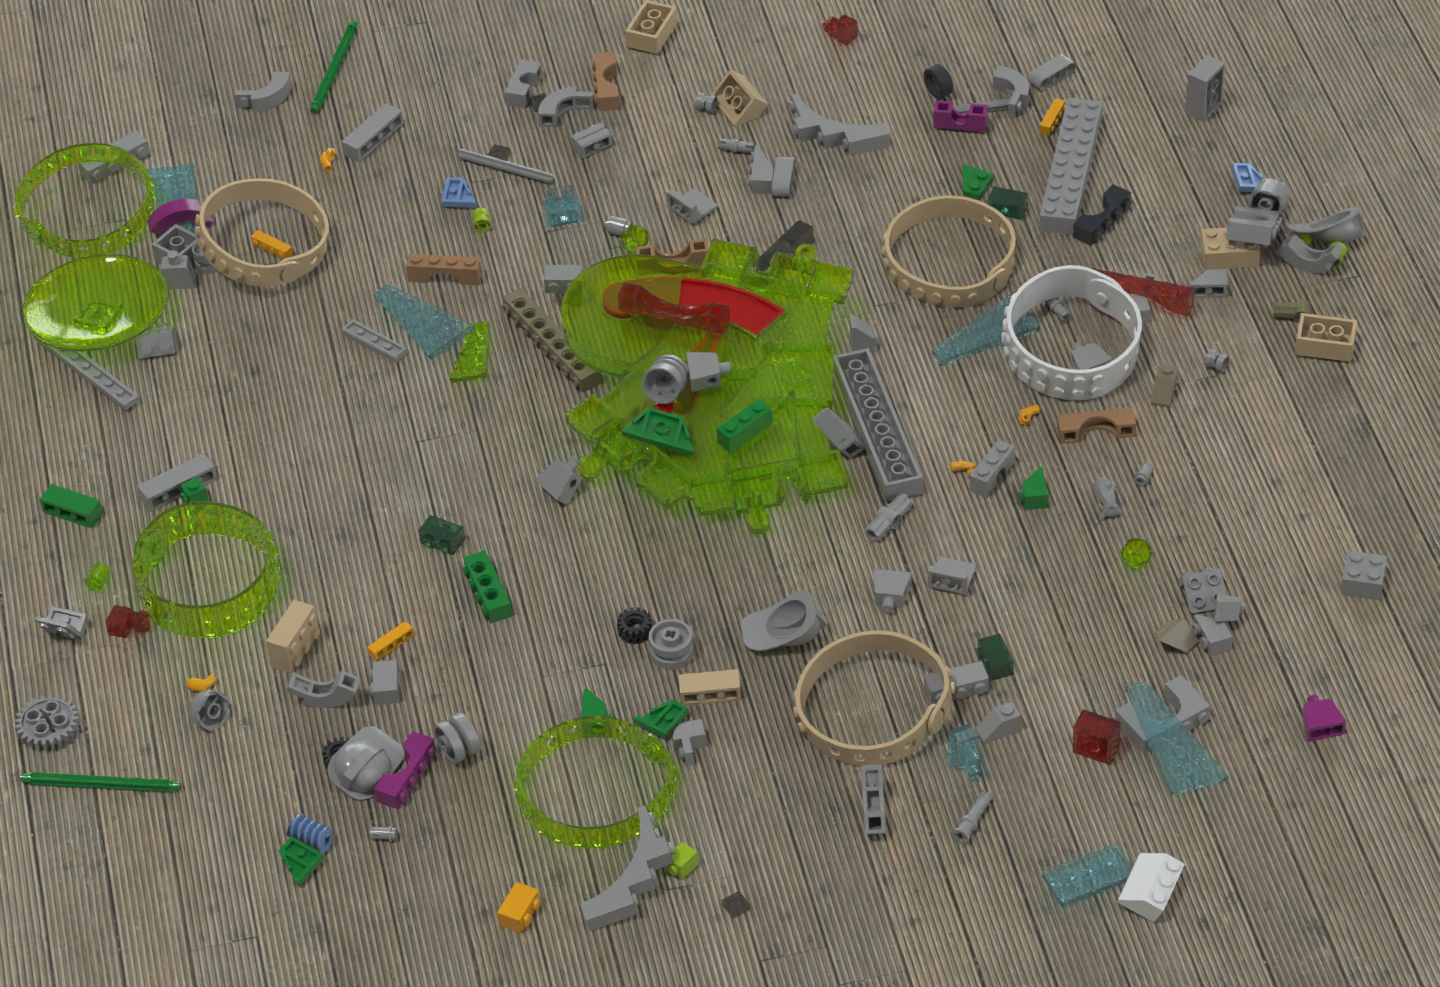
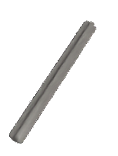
(506, 166)

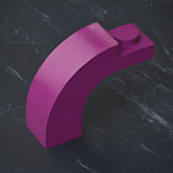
(174, 213)

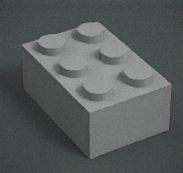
(1205, 88)

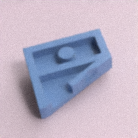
(1245, 176)
(457, 194)

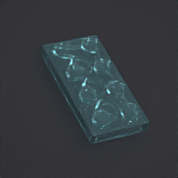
(1088, 874)

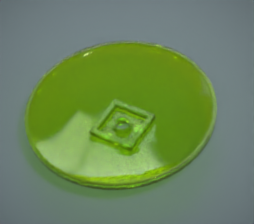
(95, 302)

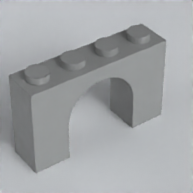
(1254, 225)
(1184, 698)

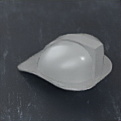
(1340, 226)
(784, 623)
(363, 761)

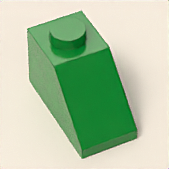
(1034, 491)
(593, 707)

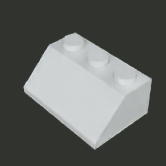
(1150, 884)

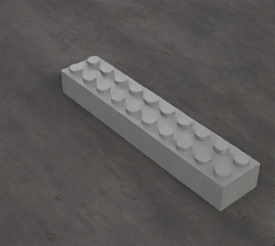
(1071, 166)
(877, 424)

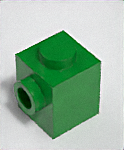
(193, 491)

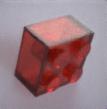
(1096, 737)

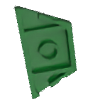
(660, 430)

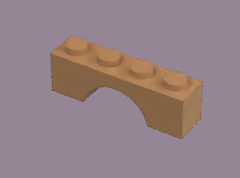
(604, 69)
(693, 253)
(464, 269)
(1116, 421)

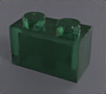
(1009, 202)
(441, 535)
(995, 657)

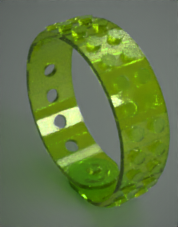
(198, 519)

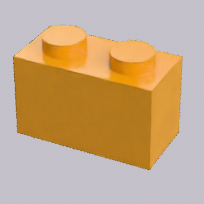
(518, 907)

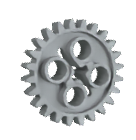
(35, 730)

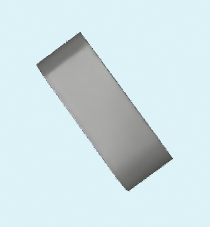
(1052, 72)
(783, 176)

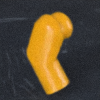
(1026, 413)
(963, 465)
(199, 684)

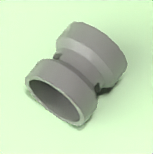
(706, 102)
(1216, 360)

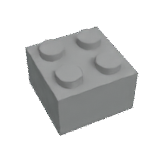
(175, 239)
(1363, 575)

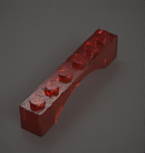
(1173, 297)
(707, 317)

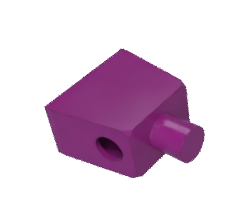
(1322, 719)

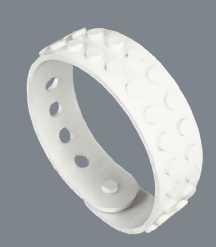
(1105, 296)

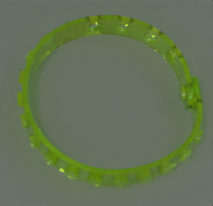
(79, 154)
(604, 835)

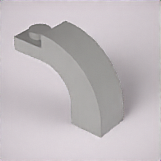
(1016, 85)
(266, 97)
(562, 101)
(1306, 258)
(324, 694)
(873, 799)

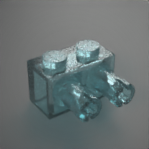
(561, 210)
(964, 750)

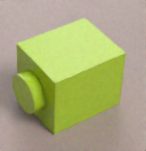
(684, 861)

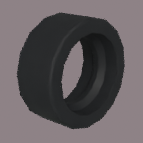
(938, 81)

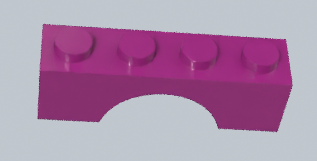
(394, 788)

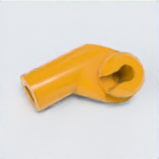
(326, 159)

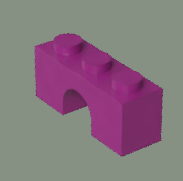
(948, 118)

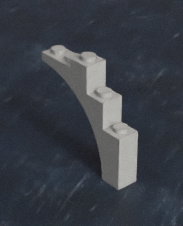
(830, 133)
(621, 897)

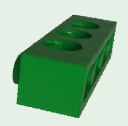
(487, 587)

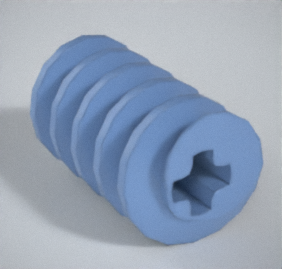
(310, 833)

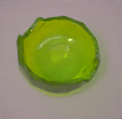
(634, 237)
(1136, 553)

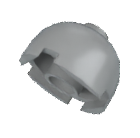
(209, 709)

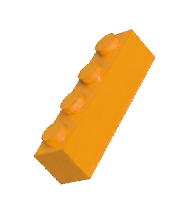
(1052, 117)
(271, 245)
(390, 641)

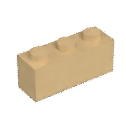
(709, 687)

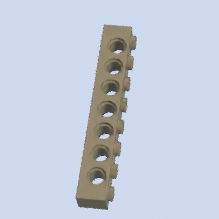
(549, 338)

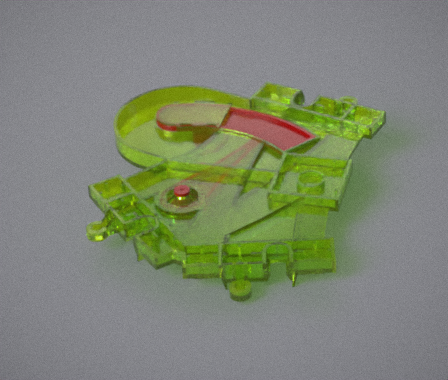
(773, 354)

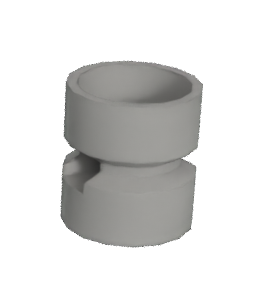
(202, 265)

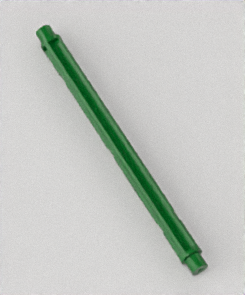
(333, 67)
(100, 781)

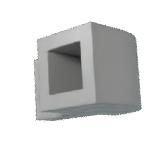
(687, 737)

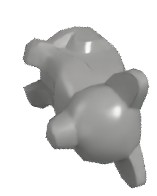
(1104, 491)

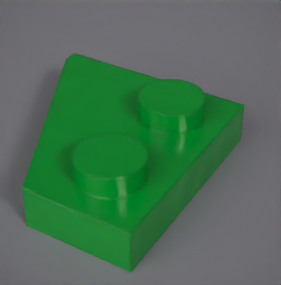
(975, 181)
(663, 719)
(300, 859)

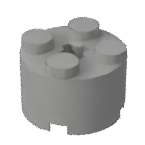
(1269, 195)

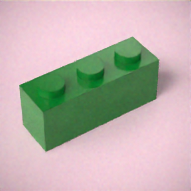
(744, 425)
(71, 506)

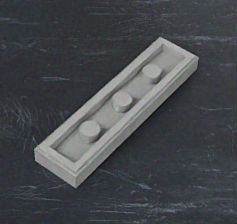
(374, 341)

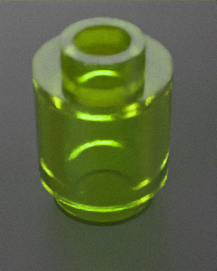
(97, 576)

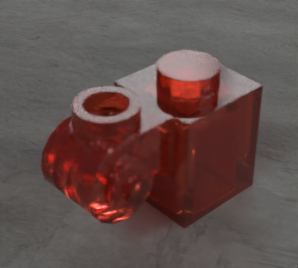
(842, 29)
(123, 619)

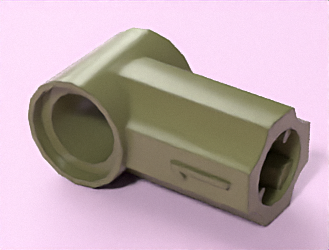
(1291, 310)

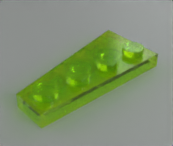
(474, 355)

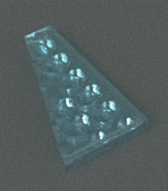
(175, 184)
(425, 323)
(982, 334)
(1176, 750)

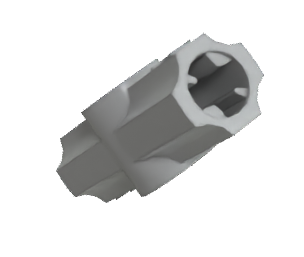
(888, 517)

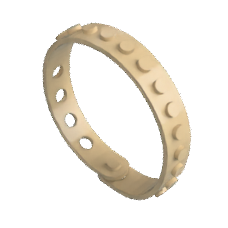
(262, 189)
(944, 295)
(867, 642)

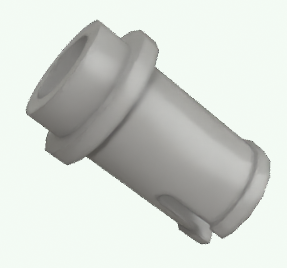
(1142, 476)
(388, 833)

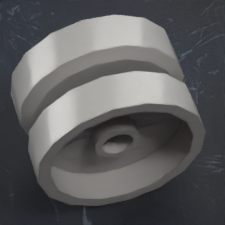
(671, 644)
(457, 738)

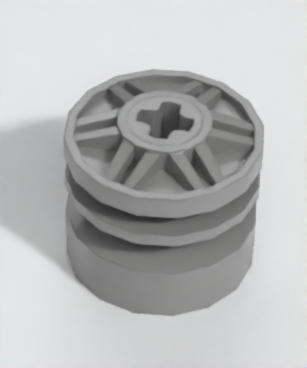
(665, 379)

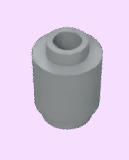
(617, 225)

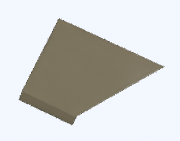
(1178, 634)

